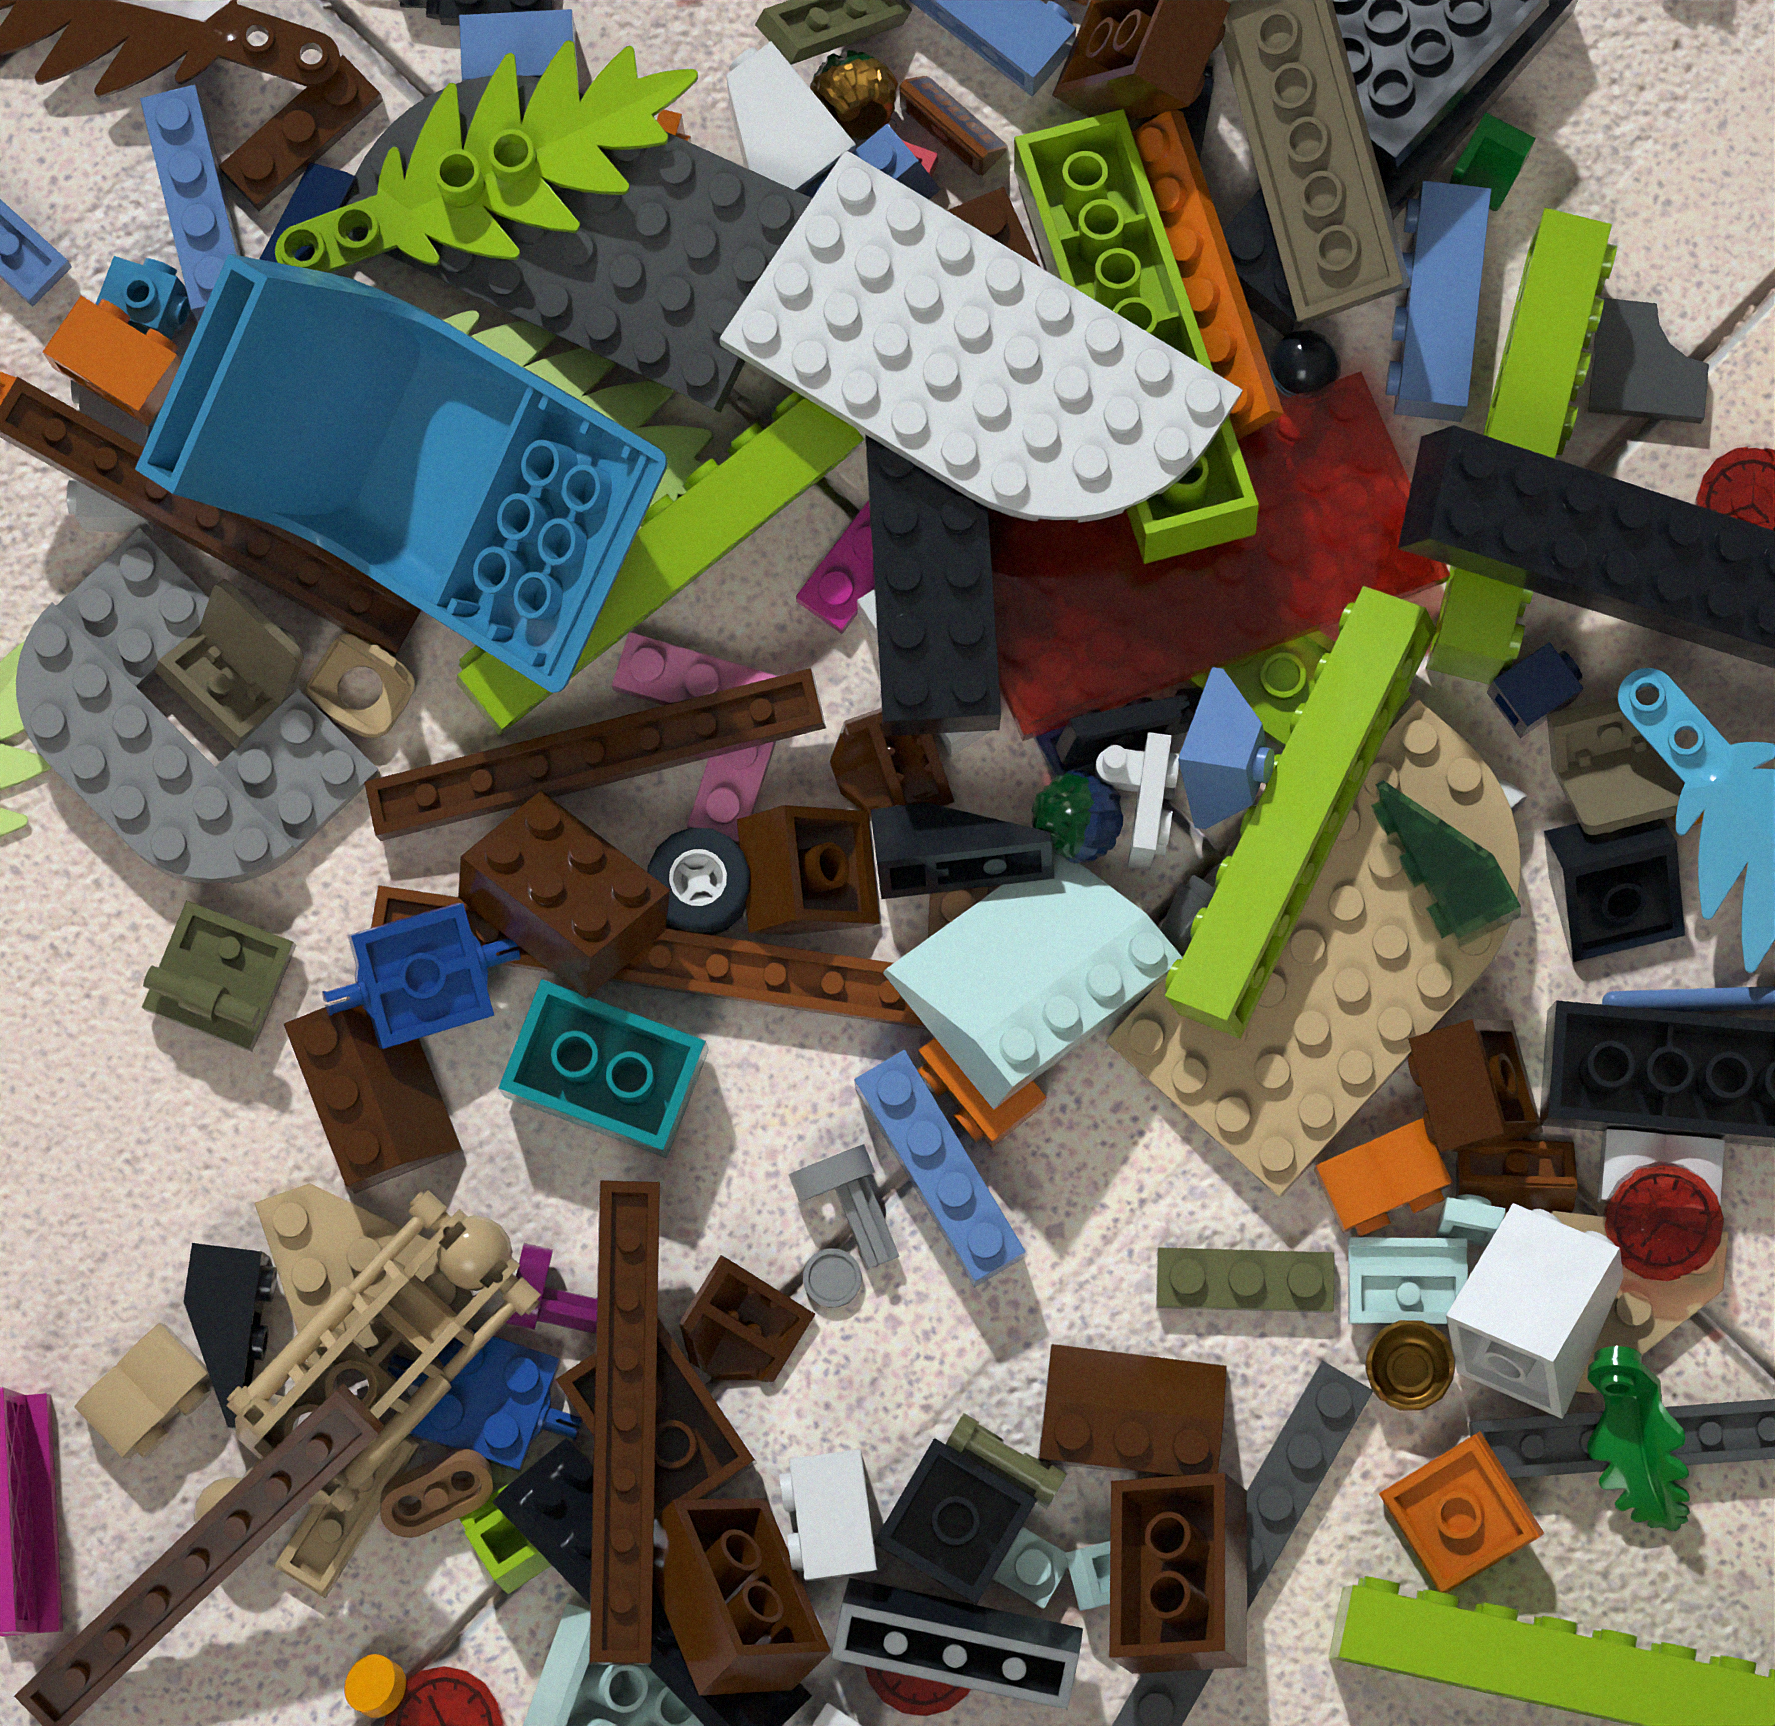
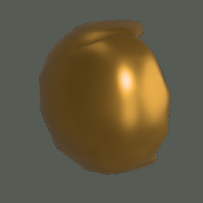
(1410, 1365)

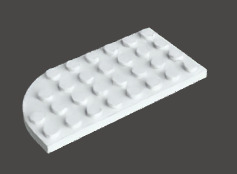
(973, 357)

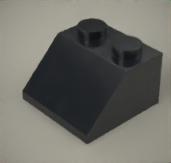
(1615, 887)

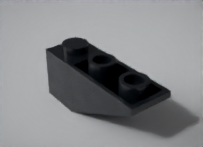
(225, 1311)

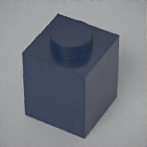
(1535, 688)

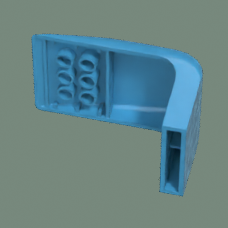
(407, 458)

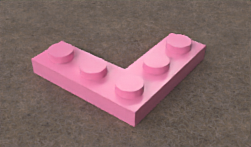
(674, 674)

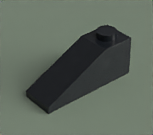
(948, 849)

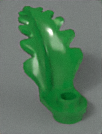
(1638, 1440)

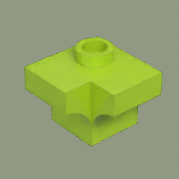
(502, 1546)

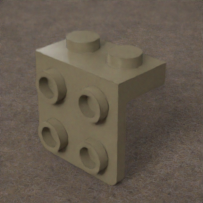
(233, 665)
(1610, 768)

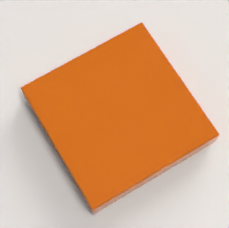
(1461, 1513)

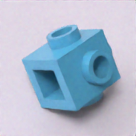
(148, 294)

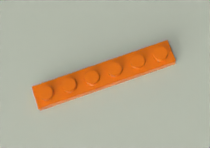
(1207, 268)

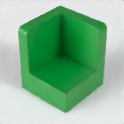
(1493, 158)

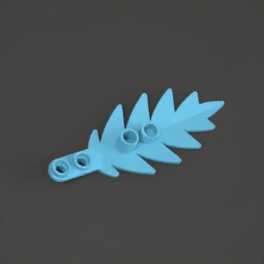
(1732, 795)

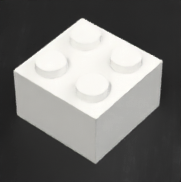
(831, 1516)

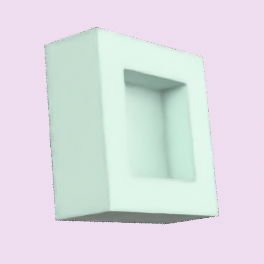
(1469, 1218)
(1032, 1568)
(1090, 1575)

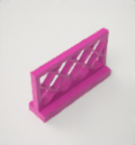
(28, 1517)

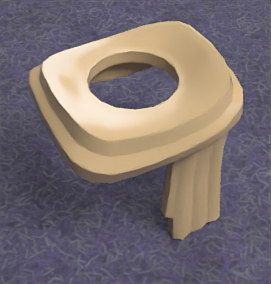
(345, 654)

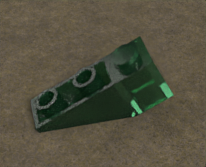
(1459, 874)

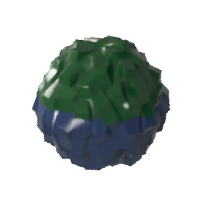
(1079, 815)

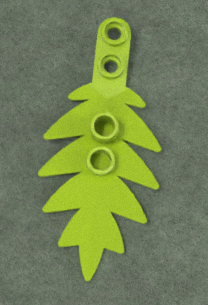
(499, 166)

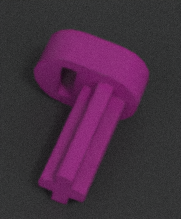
(555, 1305)

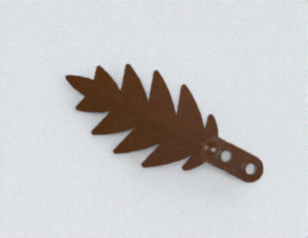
(160, 35)

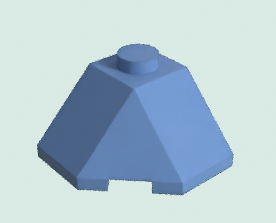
(1223, 753)

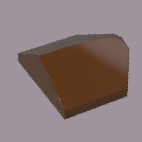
(888, 769)
(741, 1325)

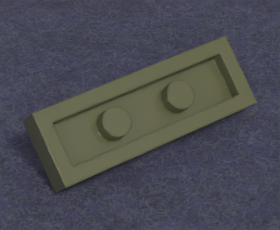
(817, 26)
(1245, 1280)

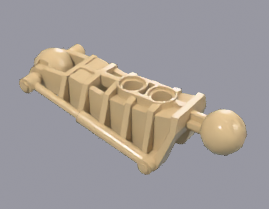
(471, 1255)

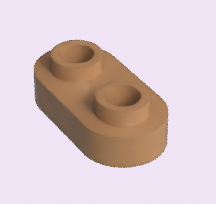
(439, 1493)

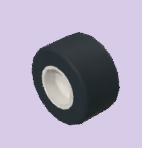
(686, 867)

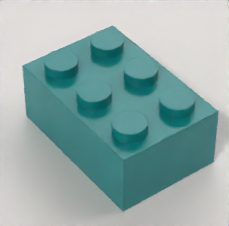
(603, 1068)

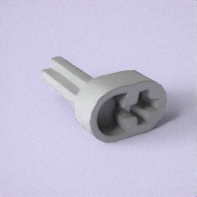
(849, 1177)

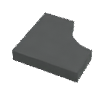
(1640, 370)

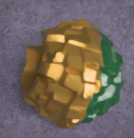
(856, 92)

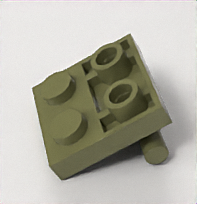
(218, 976)

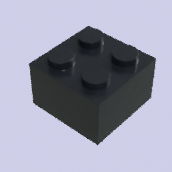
(955, 1521)

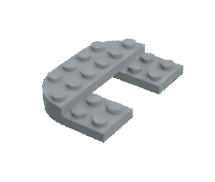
(135, 768)

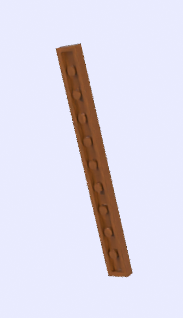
(714, 967)

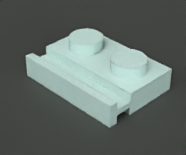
(1404, 1279)

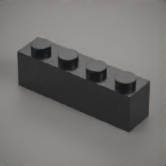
(957, 1643)

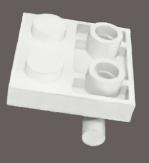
(1154, 778)

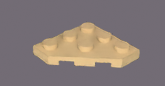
(326, 1244)
(1647, 1307)

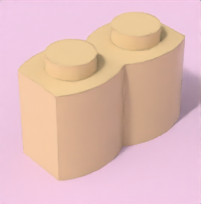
(145, 1392)

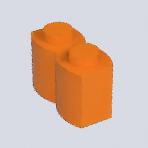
(1384, 1177)

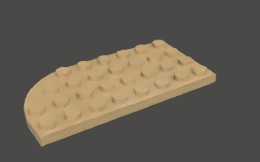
(1351, 978)

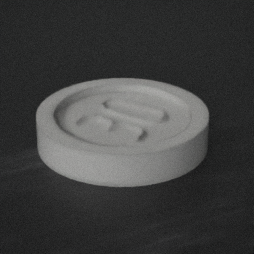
(832, 1278)

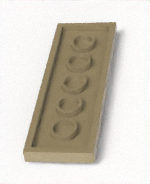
(1313, 155)

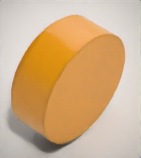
(375, 1685)

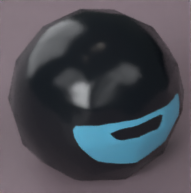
(1304, 363)

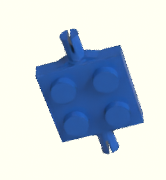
(420, 975)
(494, 1402)

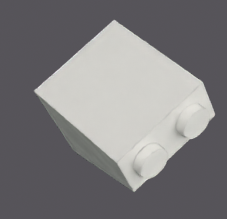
(781, 121)
(1535, 1308)

